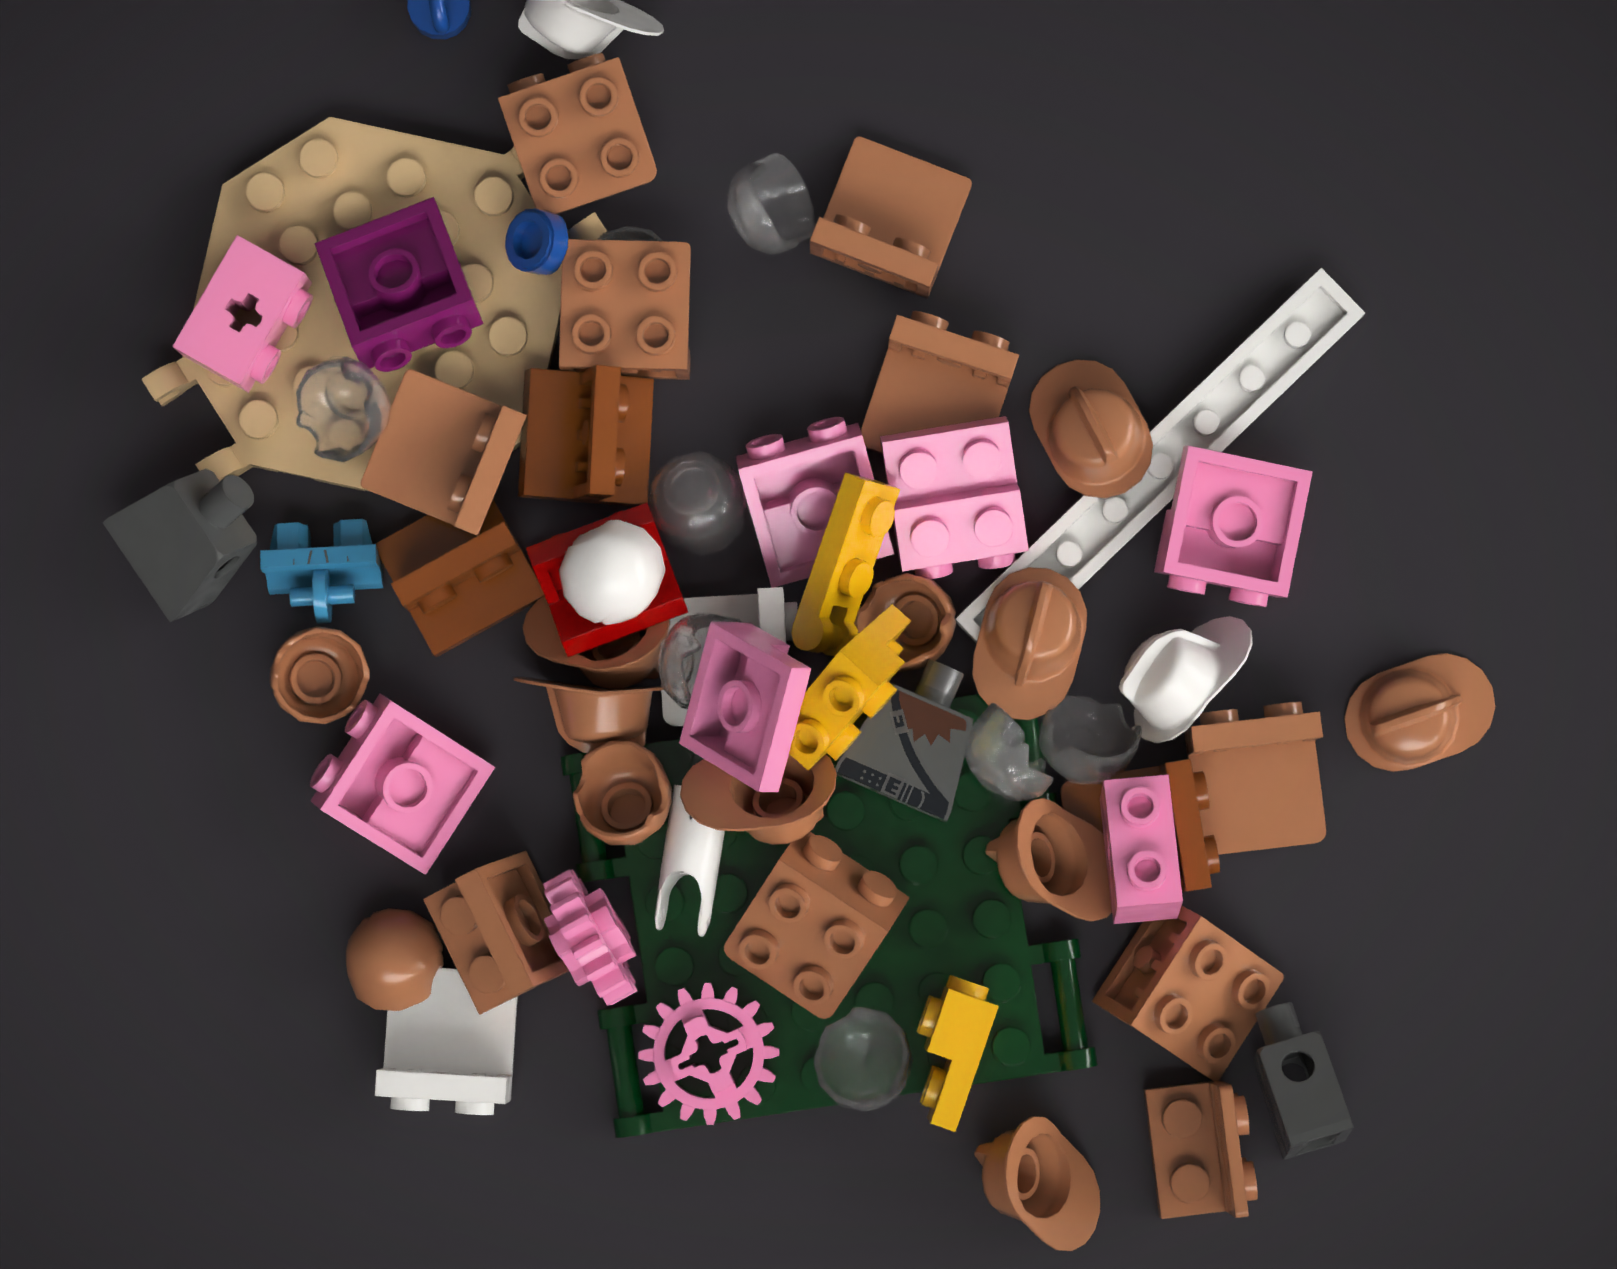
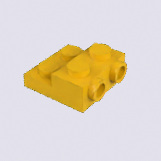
(847, 687)
(958, 1031)

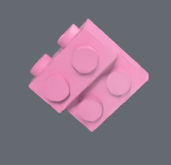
(794, 492)
(955, 497)
(1233, 526)
(745, 704)
(399, 782)

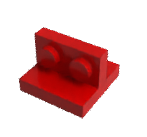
(579, 633)

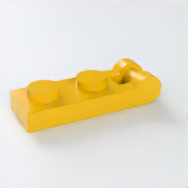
(844, 565)

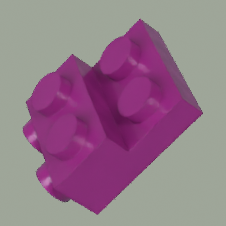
(399, 286)

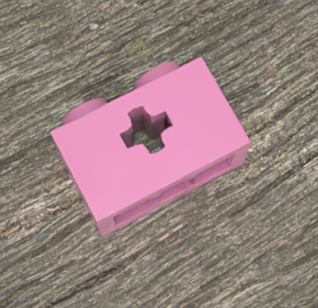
(243, 279)
(1141, 849)

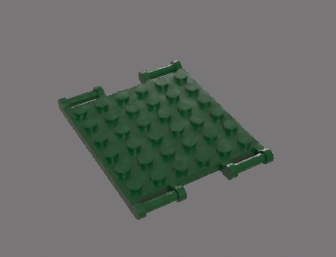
(953, 925)

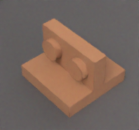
(497, 930)

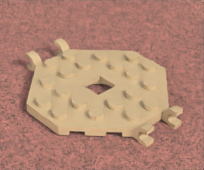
(332, 183)

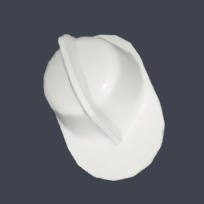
(582, 26)
(1181, 672)

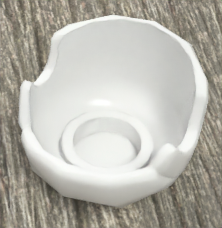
(612, 572)

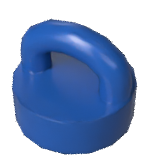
(439, 17)
(537, 241)

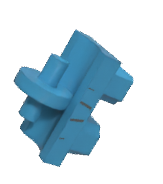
(321, 574)

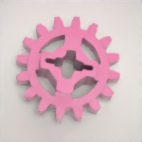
(589, 937)
(722, 1080)

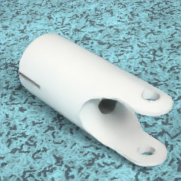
(688, 851)

